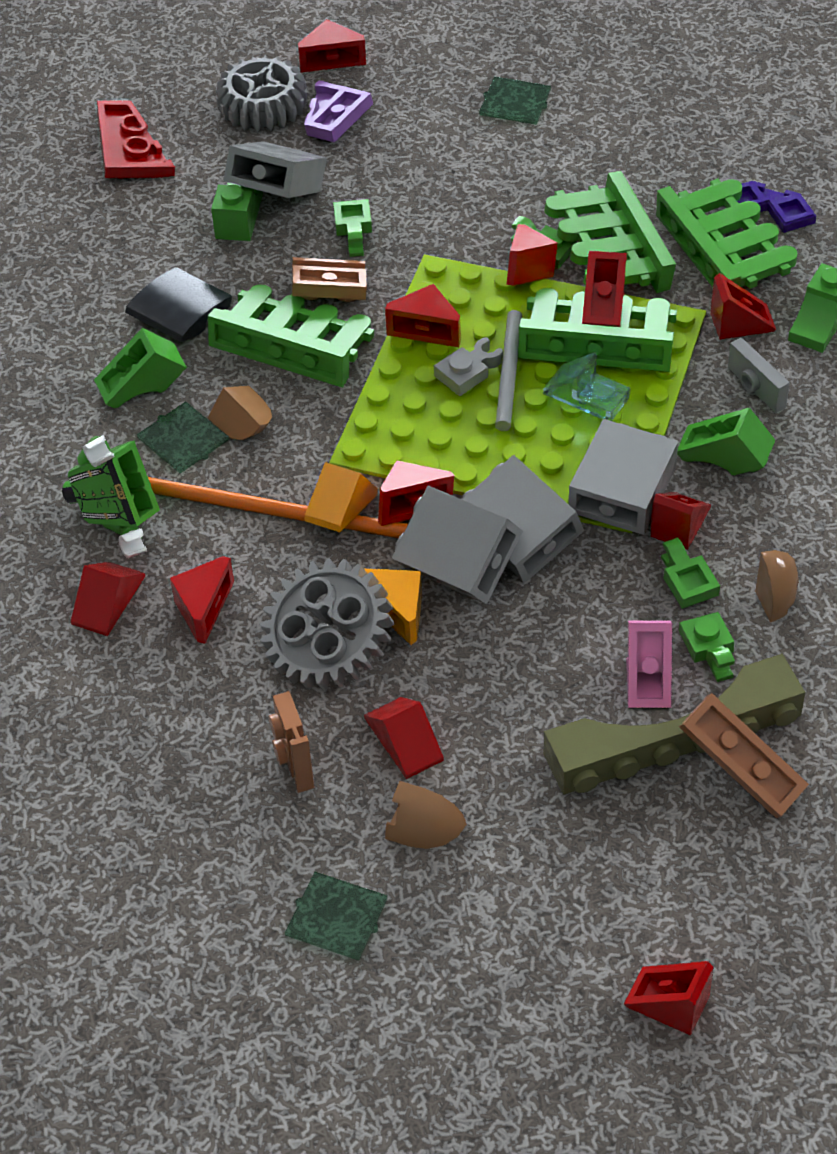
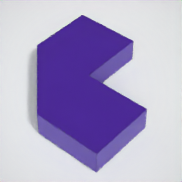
(787, 208)

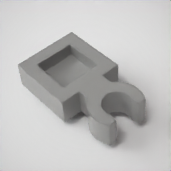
(467, 369)

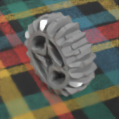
(261, 93)

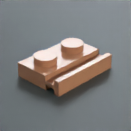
(329, 279)
(290, 743)

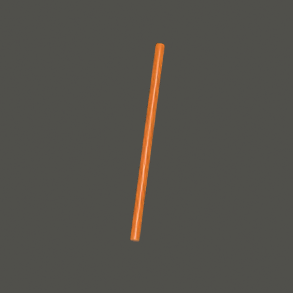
(264, 505)

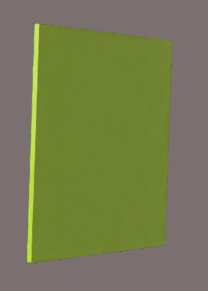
(423, 422)

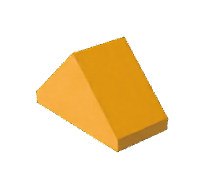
(339, 497)
(405, 595)

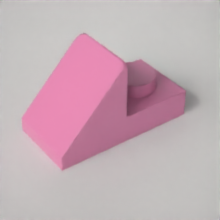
(649, 664)

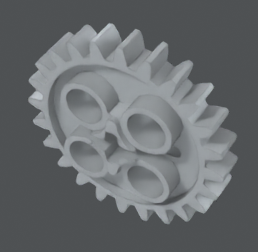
(305, 656)

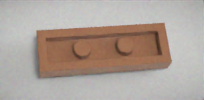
(744, 755)

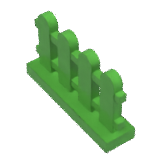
(618, 216)
(703, 234)
(615, 346)
(291, 350)

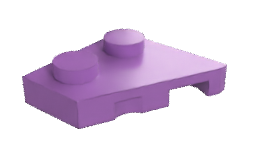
(335, 110)

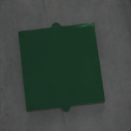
(515, 100)
(182, 437)
(336, 915)

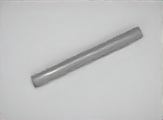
(508, 371)

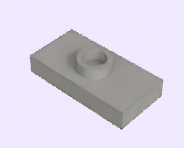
(758, 375)

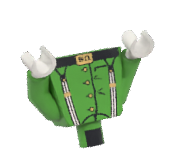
(113, 491)

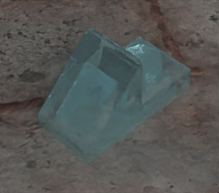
(584, 389)

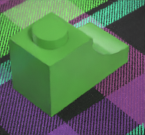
(235, 211)
(818, 313)
(140, 367)
(730, 441)

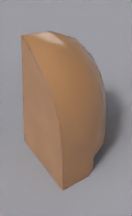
(240, 412)
(776, 583)
(423, 818)

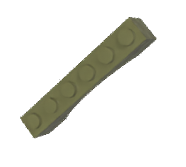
(594, 751)

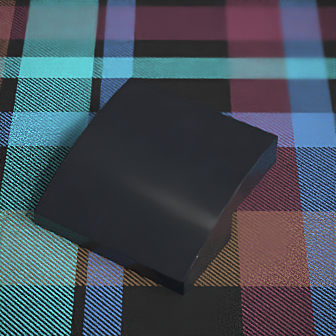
(177, 304)

